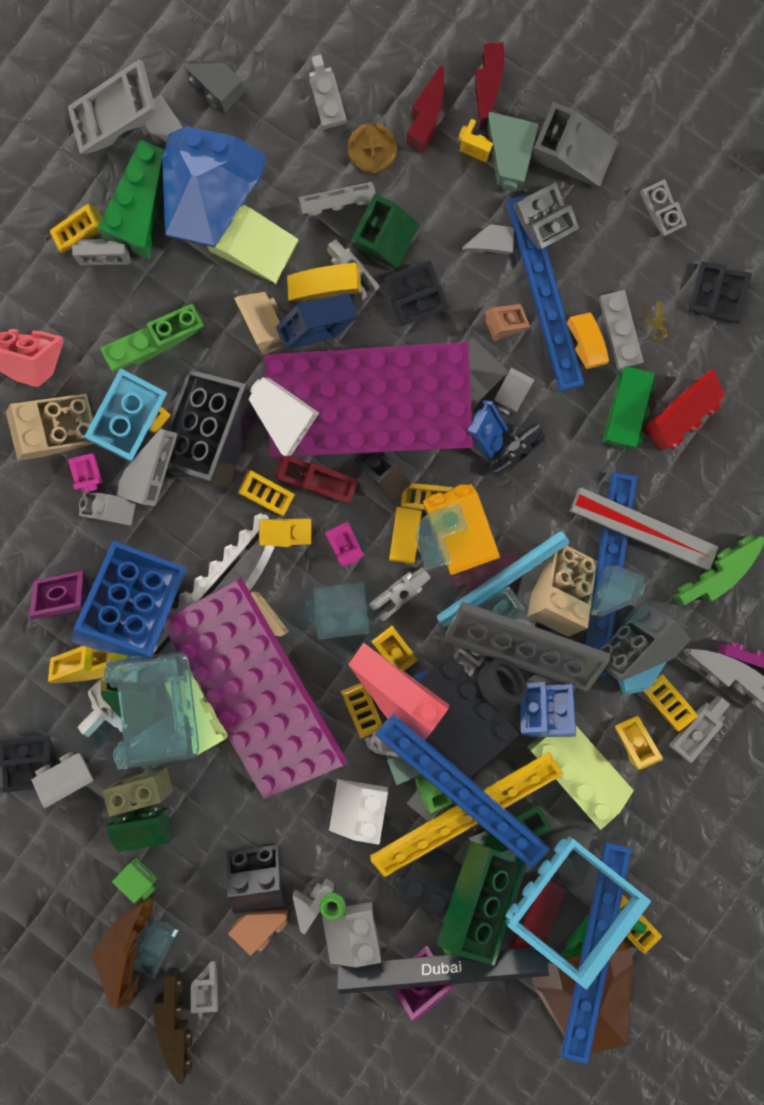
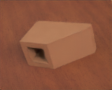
(255, 927)

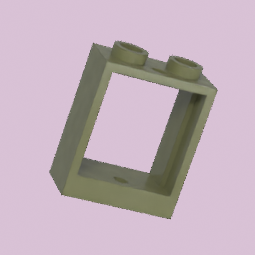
(142, 789)

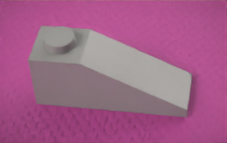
(161, 122)
(146, 473)

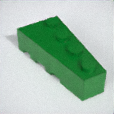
(136, 202)

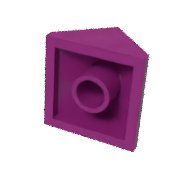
(58, 595)
(421, 999)

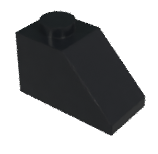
(384, 473)

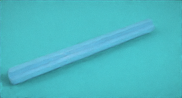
(507, 576)

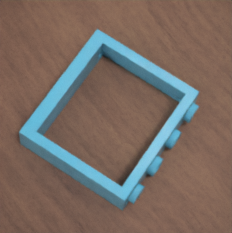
(611, 939)

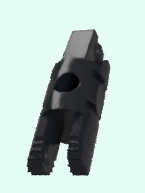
(516, 450)

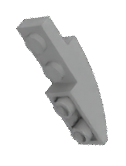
(726, 670)

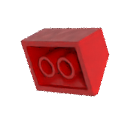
(685, 412)

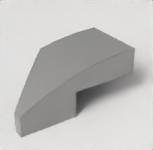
(492, 239)
(205, 991)

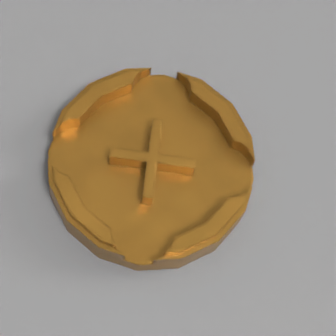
(372, 148)

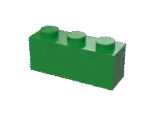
(629, 408)

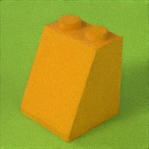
(472, 545)

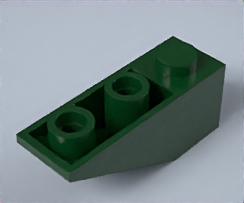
(529, 815)

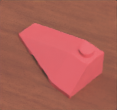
(29, 357)
(398, 692)

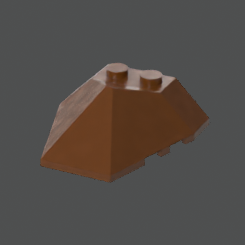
(117, 952)
(614, 1009)

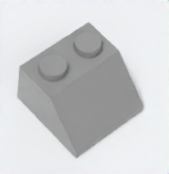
(62, 779)
(353, 937)

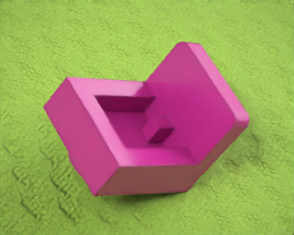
(85, 472)
(344, 544)

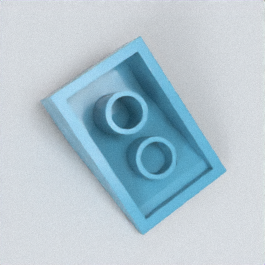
(126, 415)

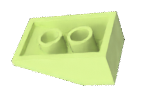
(256, 244)

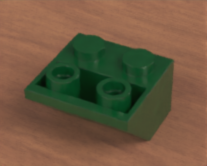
(385, 232)
(140, 829)

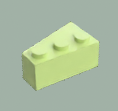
(208, 725)

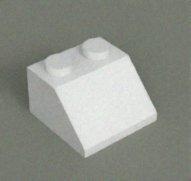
(358, 811)

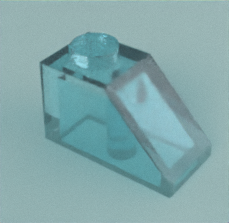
(503, 603)
(155, 948)

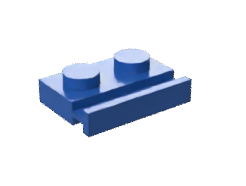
(488, 430)

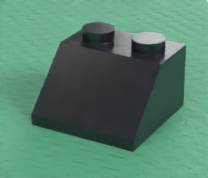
(430, 881)

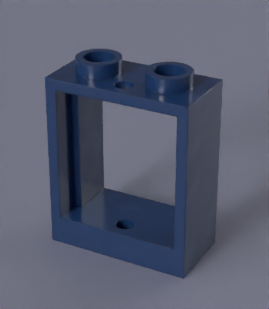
(316, 321)

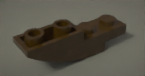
(170, 1029)

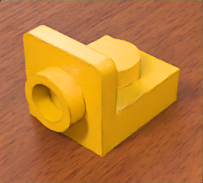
(472, 145)

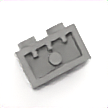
(100, 252)

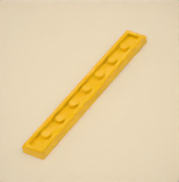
(457, 820)

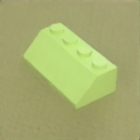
(586, 776)

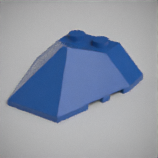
(206, 183)

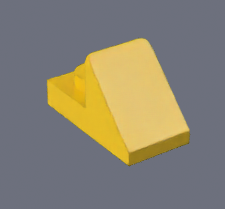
(284, 532)
(395, 649)
(638, 743)

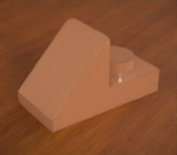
(506, 321)

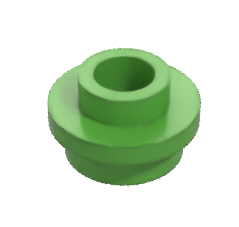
(328, 912)

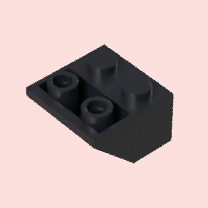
(255, 879)

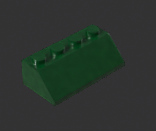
(480, 903)

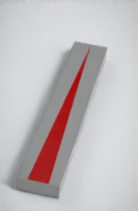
(643, 529)

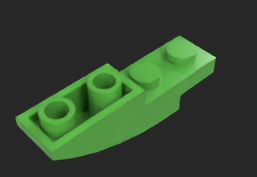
(153, 340)
(729, 570)

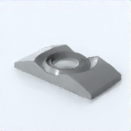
(112, 109)

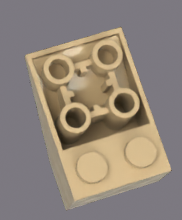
(49, 425)
(564, 592)

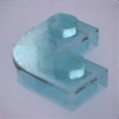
(431, 533)

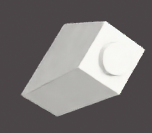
(282, 414)

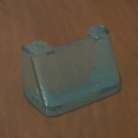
(154, 710)

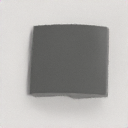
(545, 216)

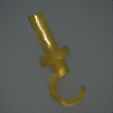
(659, 320)

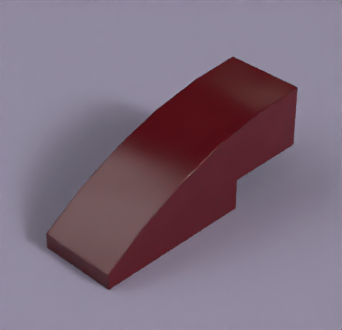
(488, 80)
(426, 112)
(315, 479)
(540, 914)

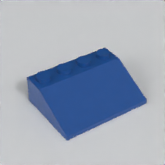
(128, 602)

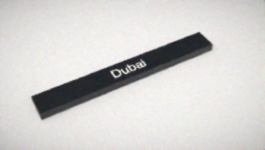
(441, 971)

